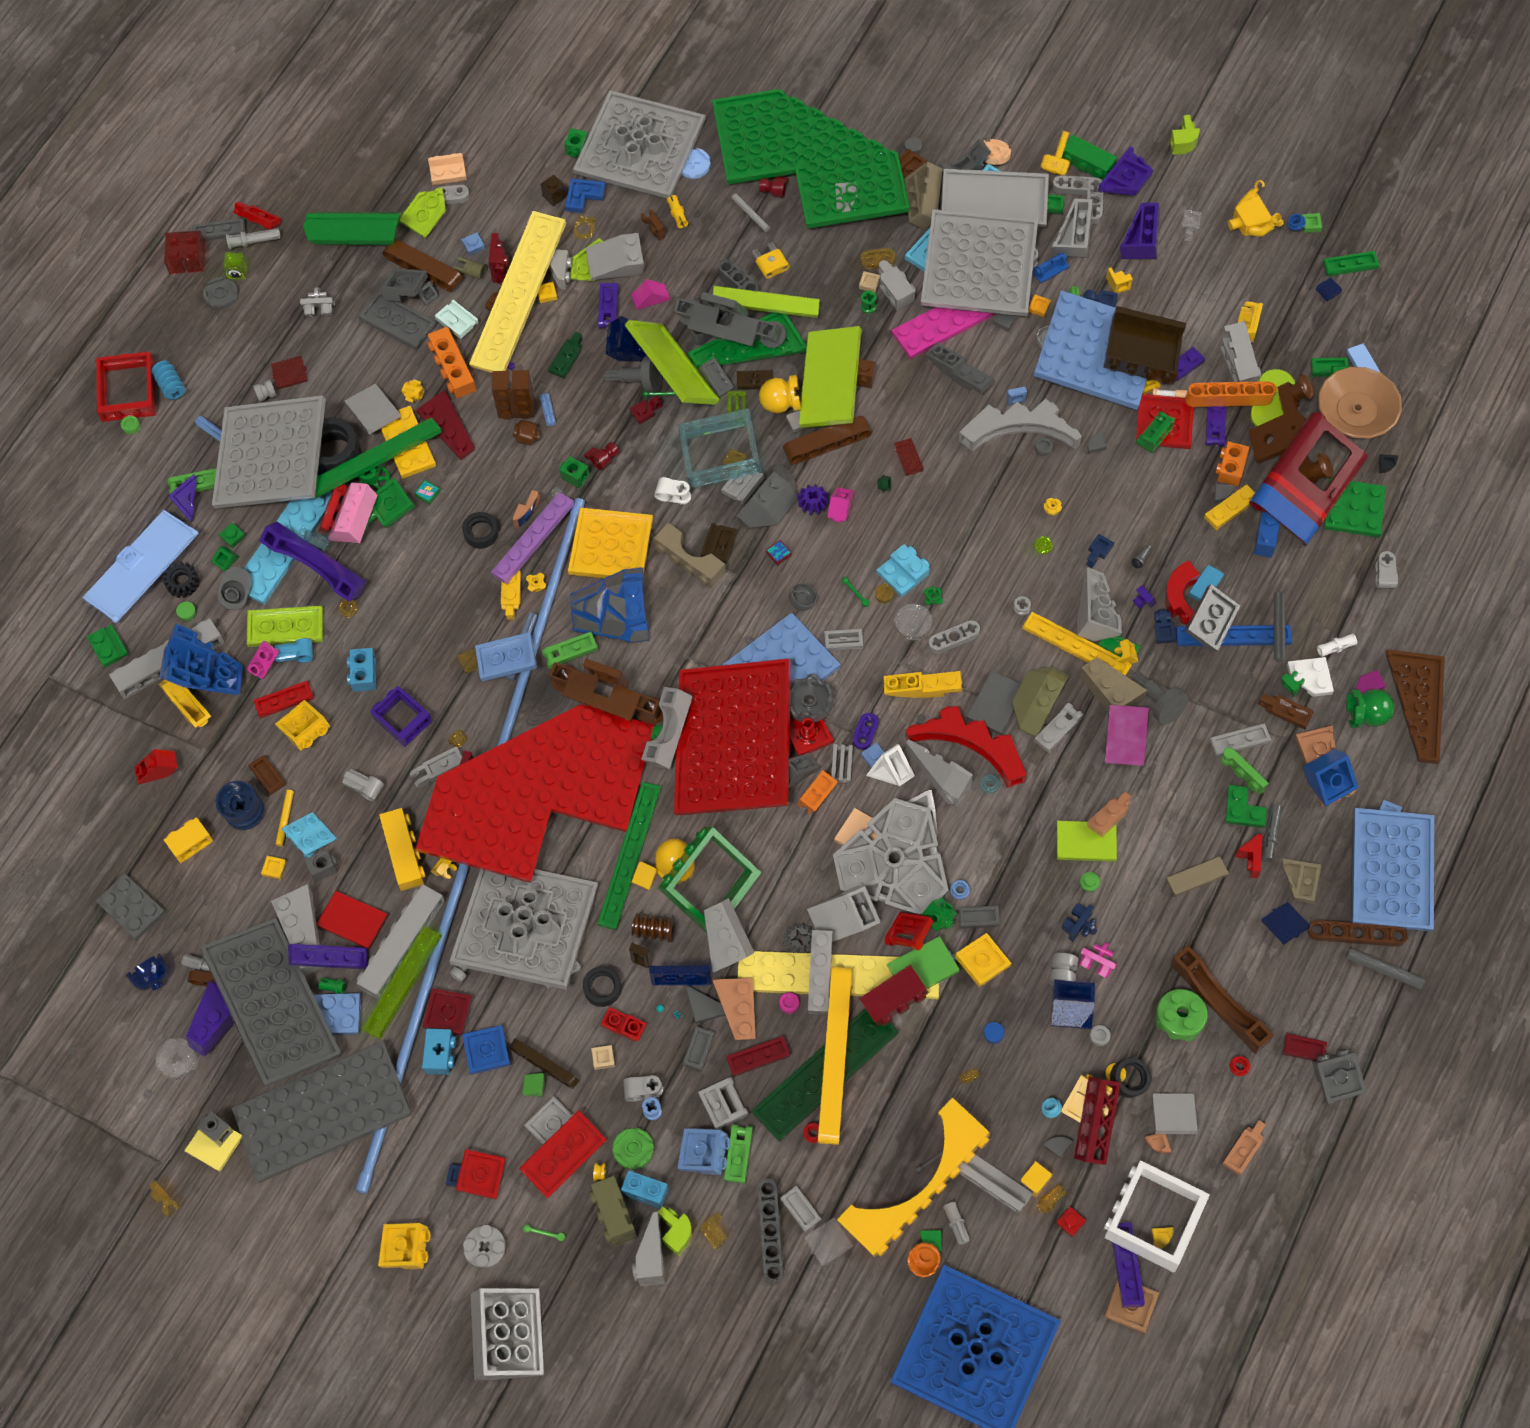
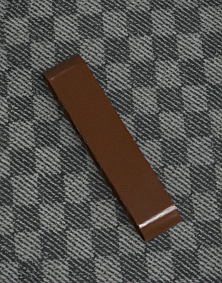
(413, 259)
(826, 440)

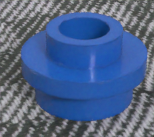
(1296, 218)

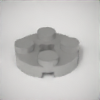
(484, 1259)

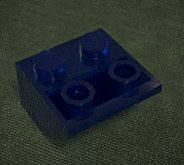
(621, 343)
(1072, 1004)

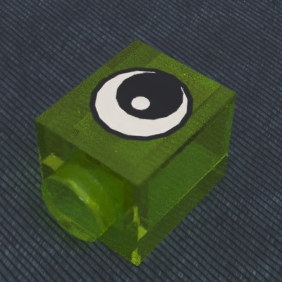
(235, 265)

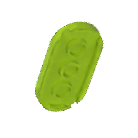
(1265, 413)

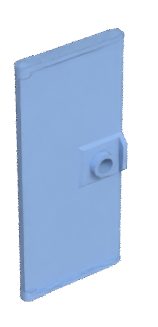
(140, 565)

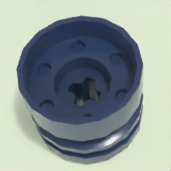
(233, 798)

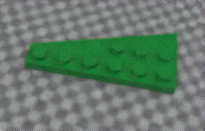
(735, 352)

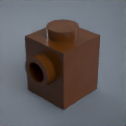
(866, 373)

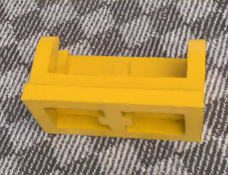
(1251, 317)

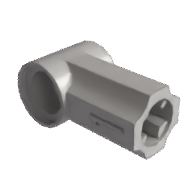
(368, 787)

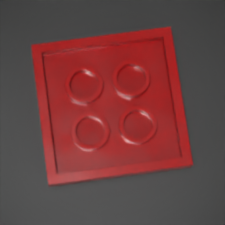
(1174, 407)

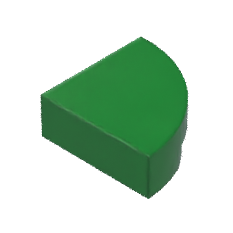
(932, 1237)

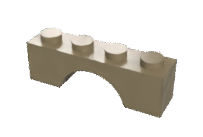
(706, 568)

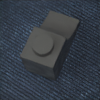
(800, 768)

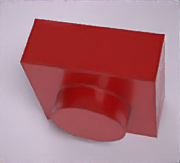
(1071, 1222)

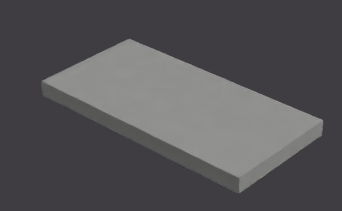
(996, 193)

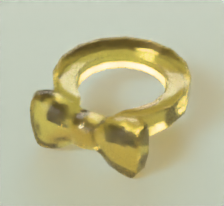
(591, 220)

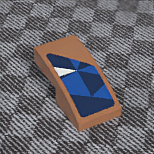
(525, 512)

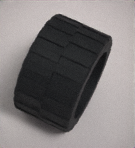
(338, 429)

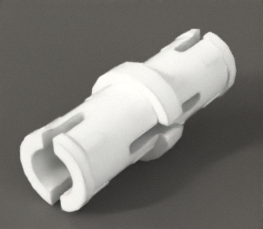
(1337, 645)

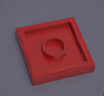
(480, 1174)

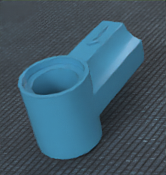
(299, 651)

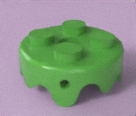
(1181, 1027)

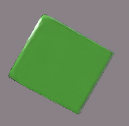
(534, 1085)

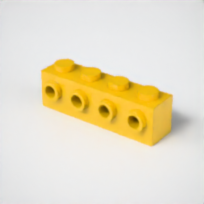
(401, 849)

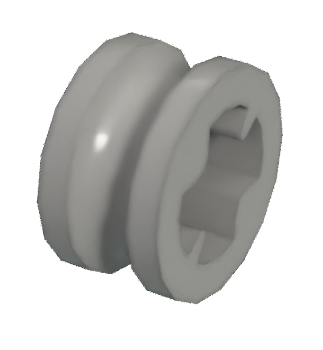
(1018, 610)

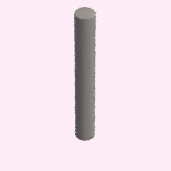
(751, 213)

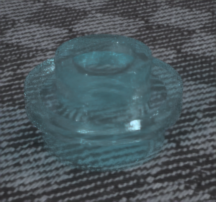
(990, 779)

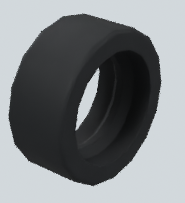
(480, 517)
(602, 971)
(1144, 1072)

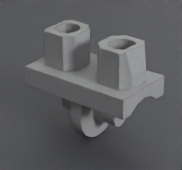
(315, 301)

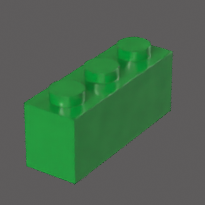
(1088, 157)

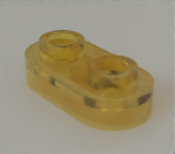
(876, 256)

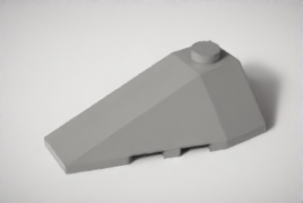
(1096, 610)

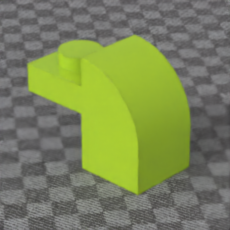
(1185, 139)
(680, 1234)

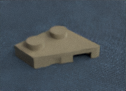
(1302, 879)

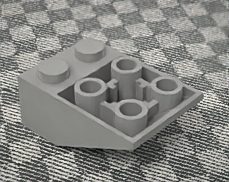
(845, 913)

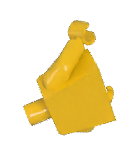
(1252, 215)

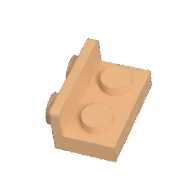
(447, 168)

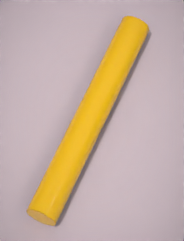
(284, 817)

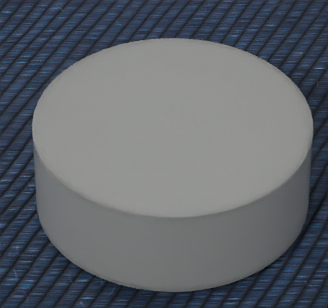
(1099, 1036)

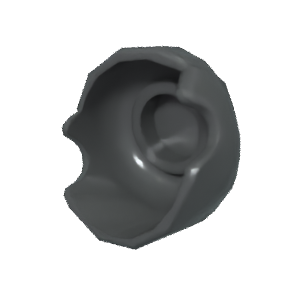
(802, 596)

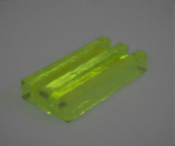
(736, 394)

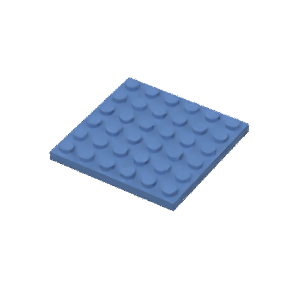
(1077, 350)

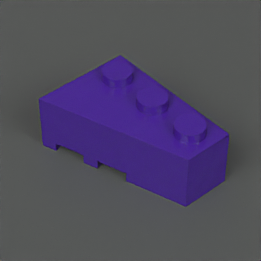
(1142, 236)
(210, 1021)

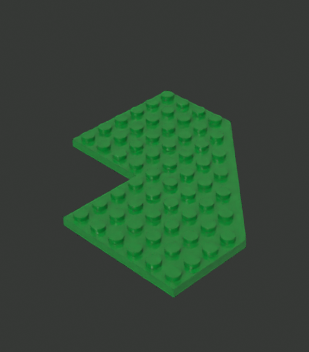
(780, 136)

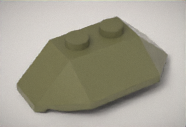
(1037, 698)

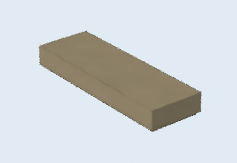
(1197, 876)

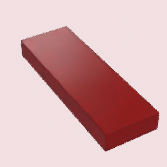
(283, 699)

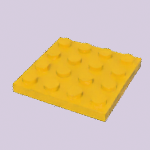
(609, 542)

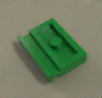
(107, 646)

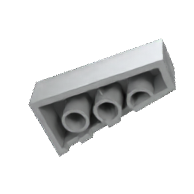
(298, 919)

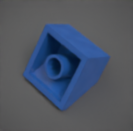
(1331, 776)

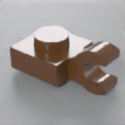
(655, 227)

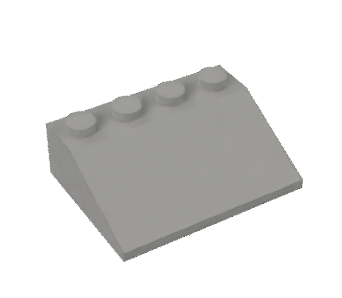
(506, 1333)

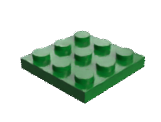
(1358, 510)

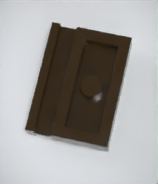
(719, 542)

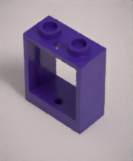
(414, 728)

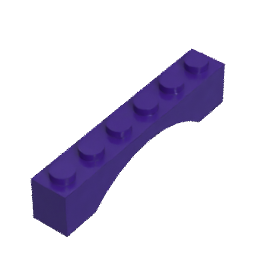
(286, 542)

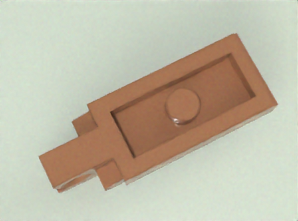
(1110, 814)
(1244, 1148)

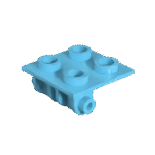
(309, 834)

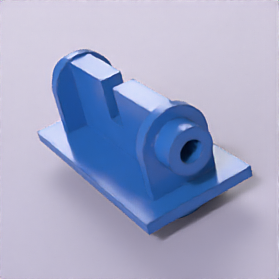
(1051, 267)

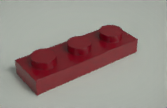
(758, 1056)

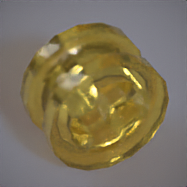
(343, 605)
(457, 739)

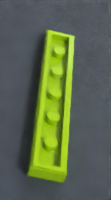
(771, 302)

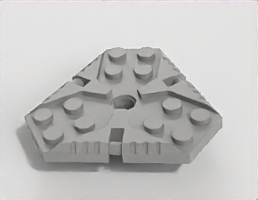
(911, 882)

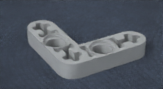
(1086, 189)

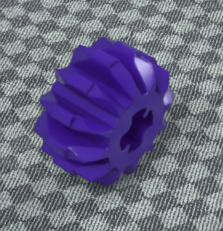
(813, 499)

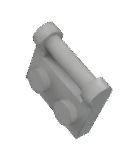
(717, 1106)

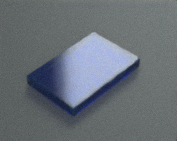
(680, 975)

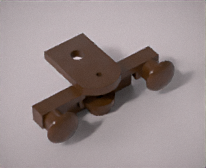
(1286, 427)
(621, 702)

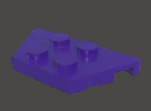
(1127, 175)

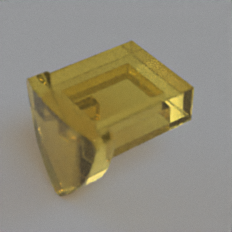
(713, 1232)

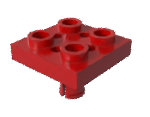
(807, 731)

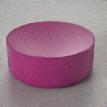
(789, 1003)

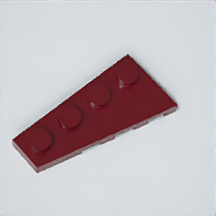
(452, 429)

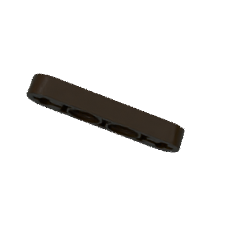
(544, 1063)

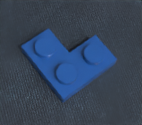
(582, 190)

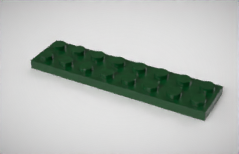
(803, 1089)

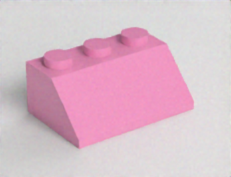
(353, 514)

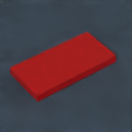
(562, 1154)

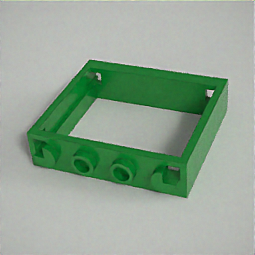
(682, 864)

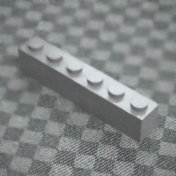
(146, 669)
(394, 948)

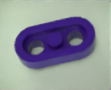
(865, 732)

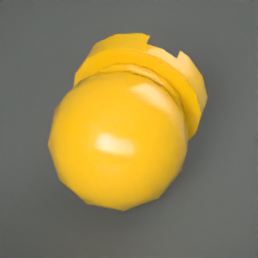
(779, 395)
(667, 854)

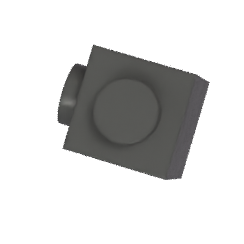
(215, 1128)

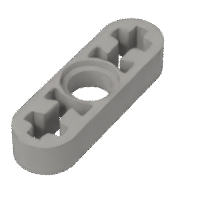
(939, 638)

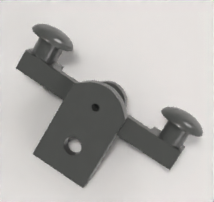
(742, 329)

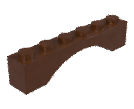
(1240, 1021)

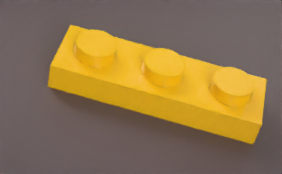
(1230, 507)

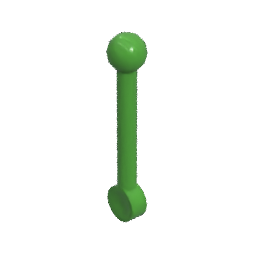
(560, 1237)

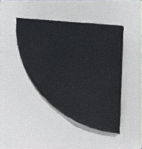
(1387, 462)

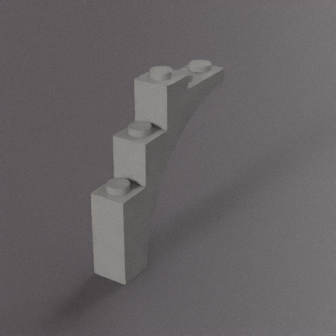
(1018, 419)

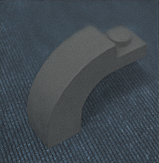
(971, 160)

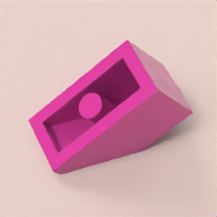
(840, 504)

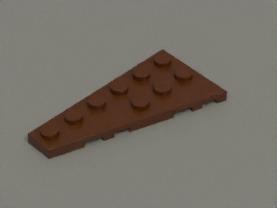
(1420, 692)

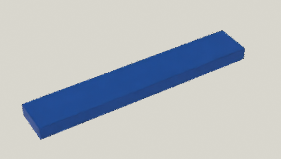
(1238, 636)

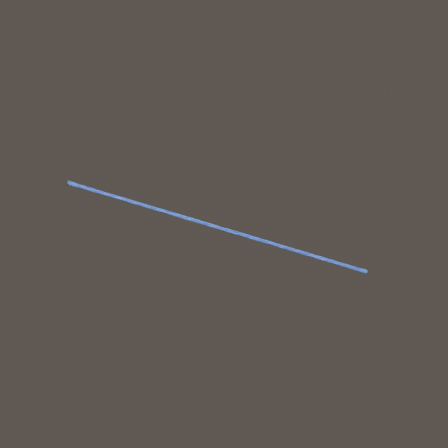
(366, 1174)

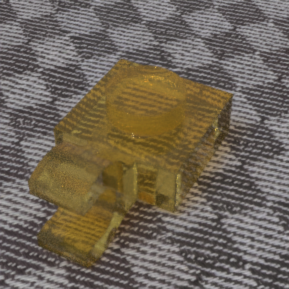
(160, 1194)

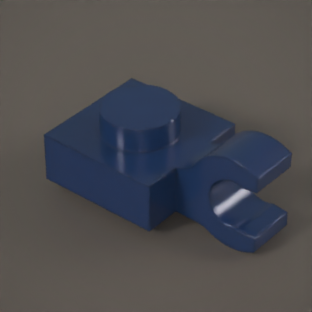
(1099, 548)

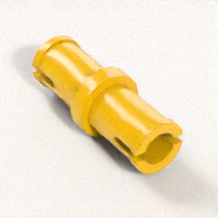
(677, 211)

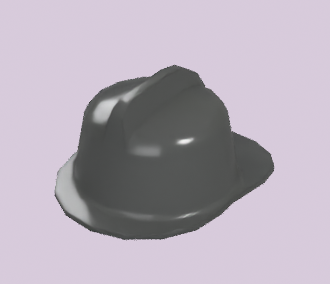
(227, 594)

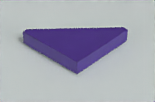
(185, 497)

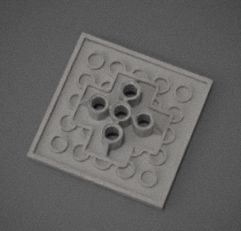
(639, 144)
(544, 951)

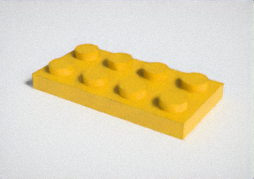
(415, 459)

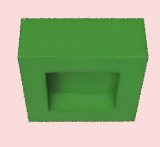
(1313, 223)

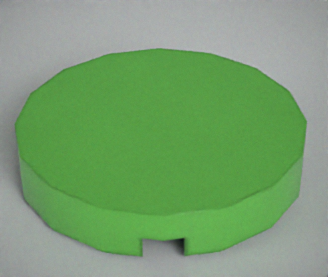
(633, 1148)

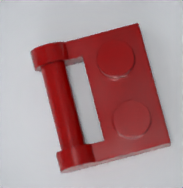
(909, 925)

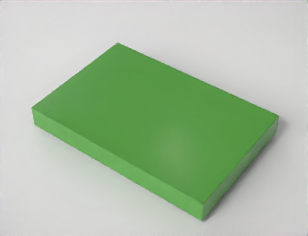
(930, 963)

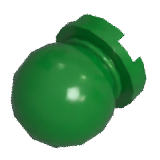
(1372, 707)

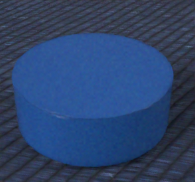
(994, 1032)

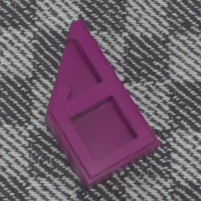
(1370, 681)

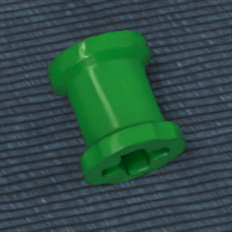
(870, 301)

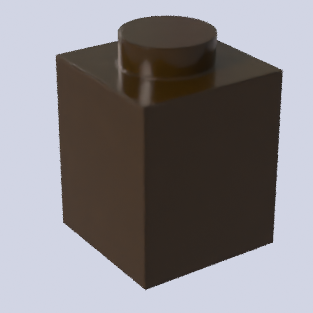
(553, 190)

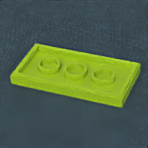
(284, 625)

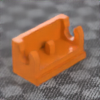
(817, 792)

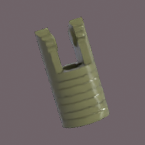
(471, 268)

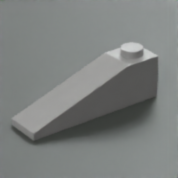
(949, 779)

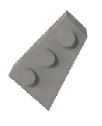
(1076, 230)
(1239, 354)

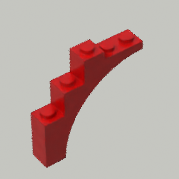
(975, 736)

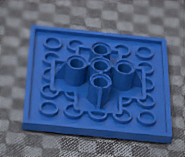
(933, 1364)

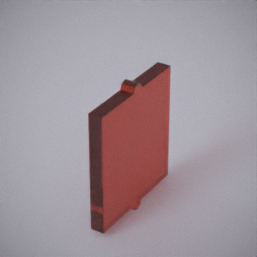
(289, 372)

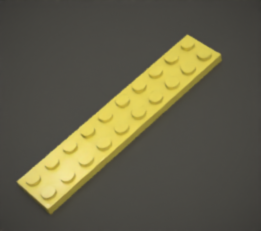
(518, 293)
(791, 972)

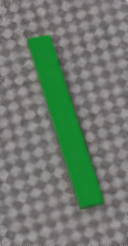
(376, 456)
(629, 856)

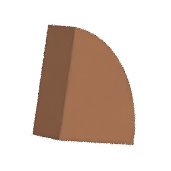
(1158, 1143)

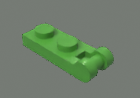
(205, 480)
(570, 649)
(1244, 770)
(738, 1154)

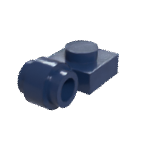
(1104, 297)
(1164, 627)

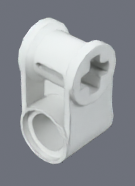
(671, 490)

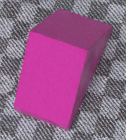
(649, 294)

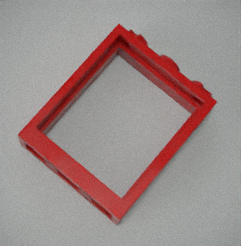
(135, 409)

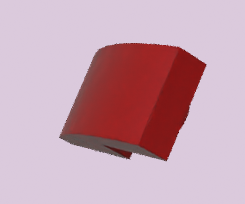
(622, 1024)

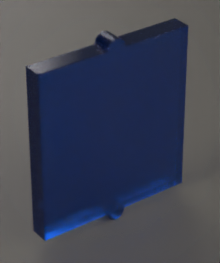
(1285, 923)

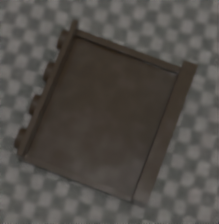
(1144, 345)

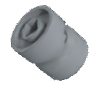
(1064, 967)

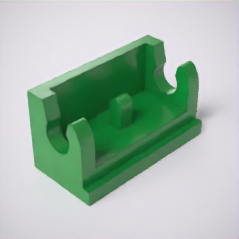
(1156, 432)

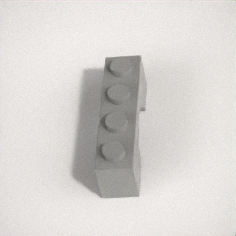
(674, 707)
(820, 972)

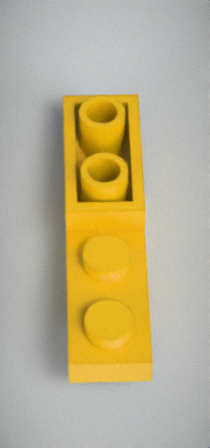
(922, 686)

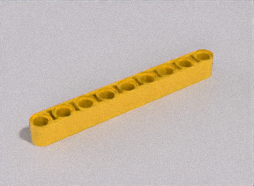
(835, 1056)

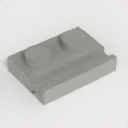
(742, 487)

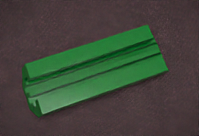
(351, 227)

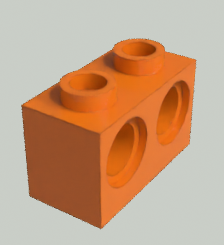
(1231, 463)

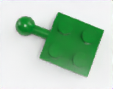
(390, 504)

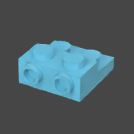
(904, 570)

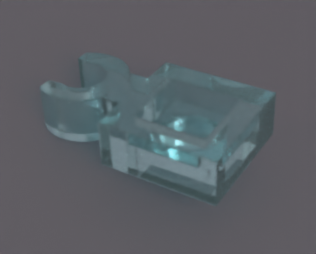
(317, 539)

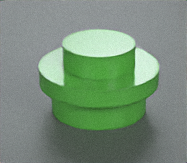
(1089, 881)

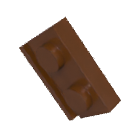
(910, 162)

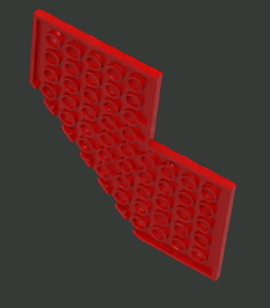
(500, 802)

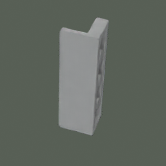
(996, 1183)

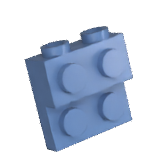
(703, 1151)

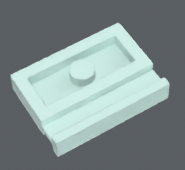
(457, 319)

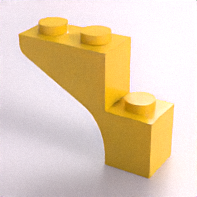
(186, 703)

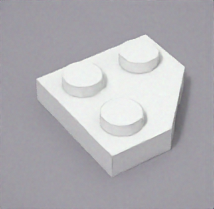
(1315, 673)

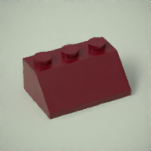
(894, 996)

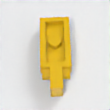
(511, 595)

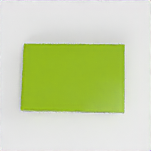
(1080, 843)

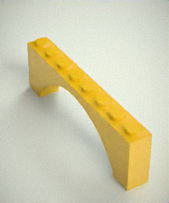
(879, 1226)

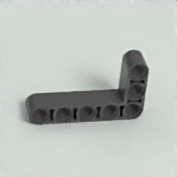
(733, 278)

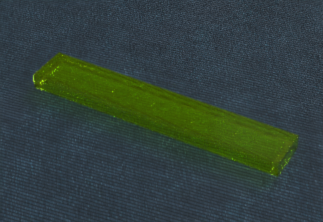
(401, 982)

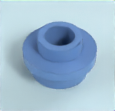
(960, 884)

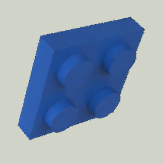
(486, 1049)

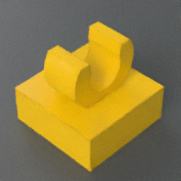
(1129, 652)
(441, 868)

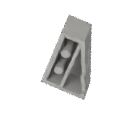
(725, 936)

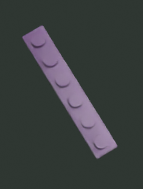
(532, 538)

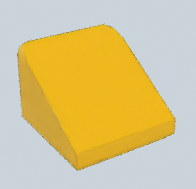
(645, 875)

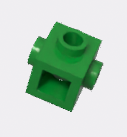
(941, 913)

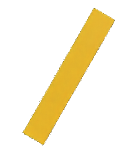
(1072, 642)

